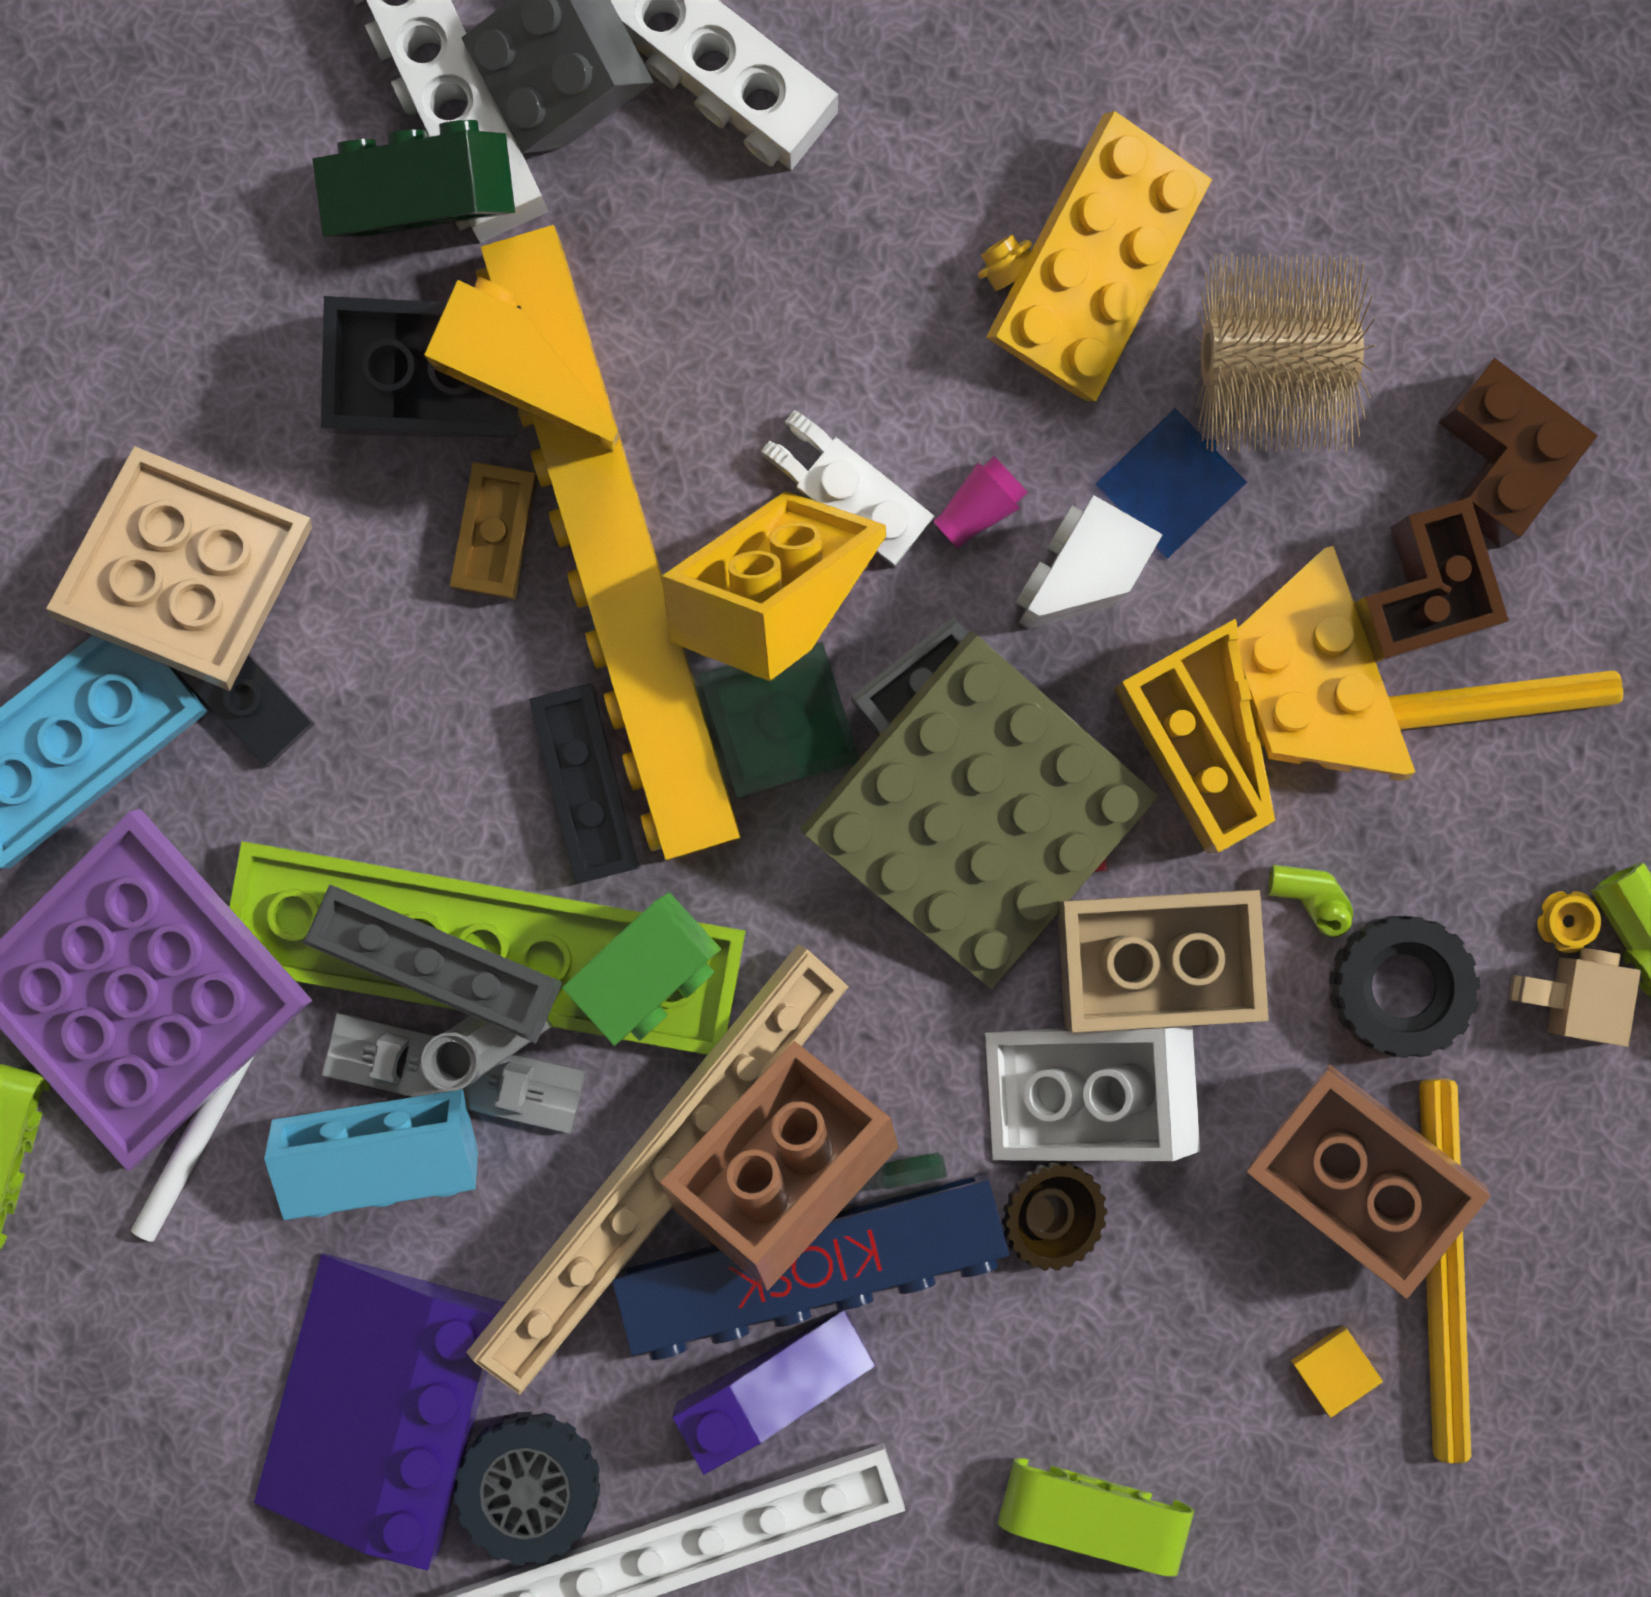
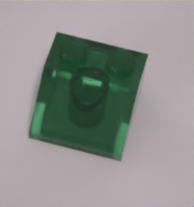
(779, 727)

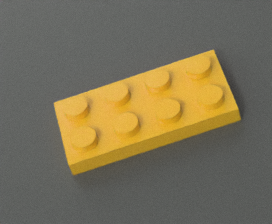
(1099, 257)

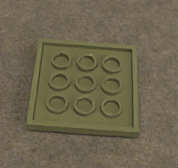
(979, 810)

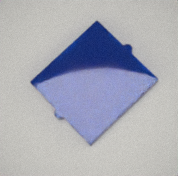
(1172, 481)

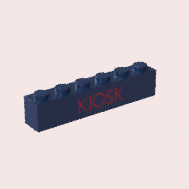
(858, 1253)

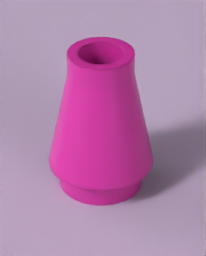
(980, 502)

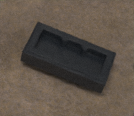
(256, 710)

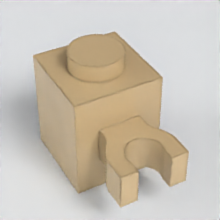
(1588, 999)

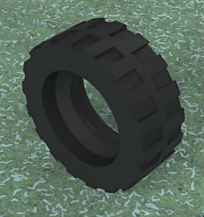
(1453, 986)

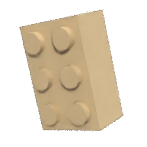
(1162, 961)

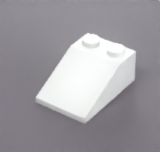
(1093, 1094)

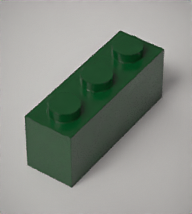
(414, 181)

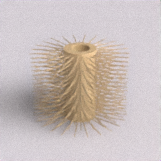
(1281, 352)

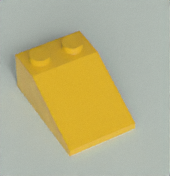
(502, 353)
(769, 584)

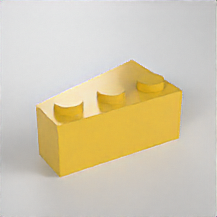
(1204, 737)

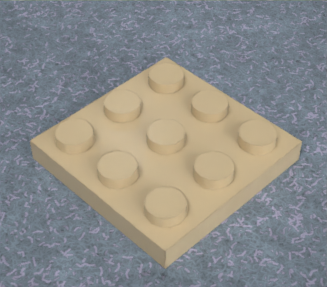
(180, 568)

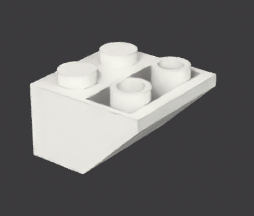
(1094, 566)

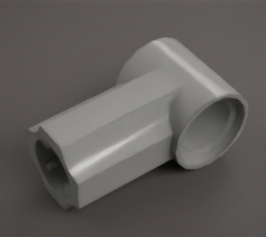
(485, 1045)

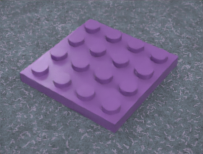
(138, 989)

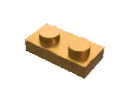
(494, 531)

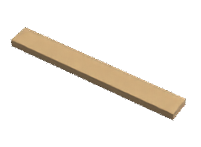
(632, 1198)

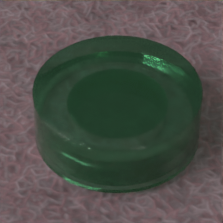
(913, 1170)

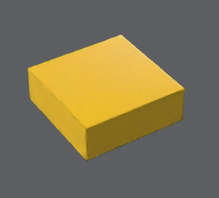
(1336, 1371)

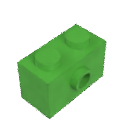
(642, 969)

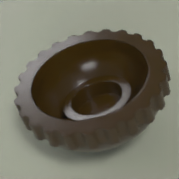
(1054, 1216)

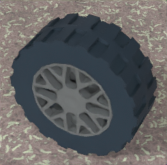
(527, 1488)

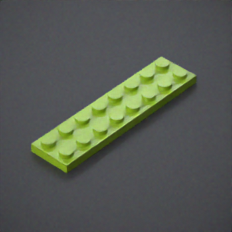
(283, 888)

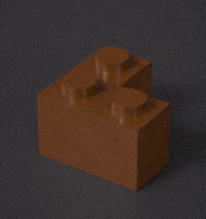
(1527, 447)
(1448, 585)

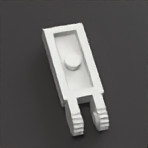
(853, 485)

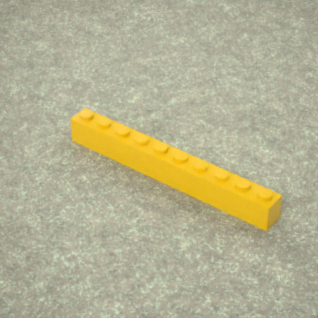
(617, 573)

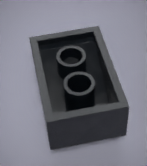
(384, 383)

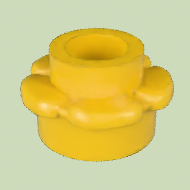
(1004, 261)
(1585, 926)

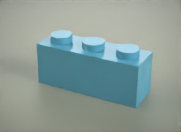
(372, 1155)

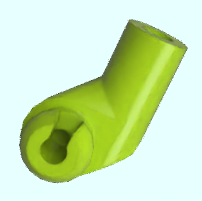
(1319, 895)

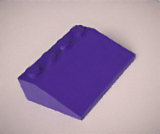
(377, 1410)

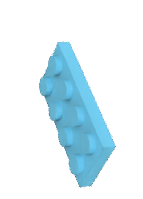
(82, 735)

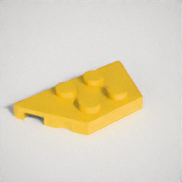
(1318, 679)

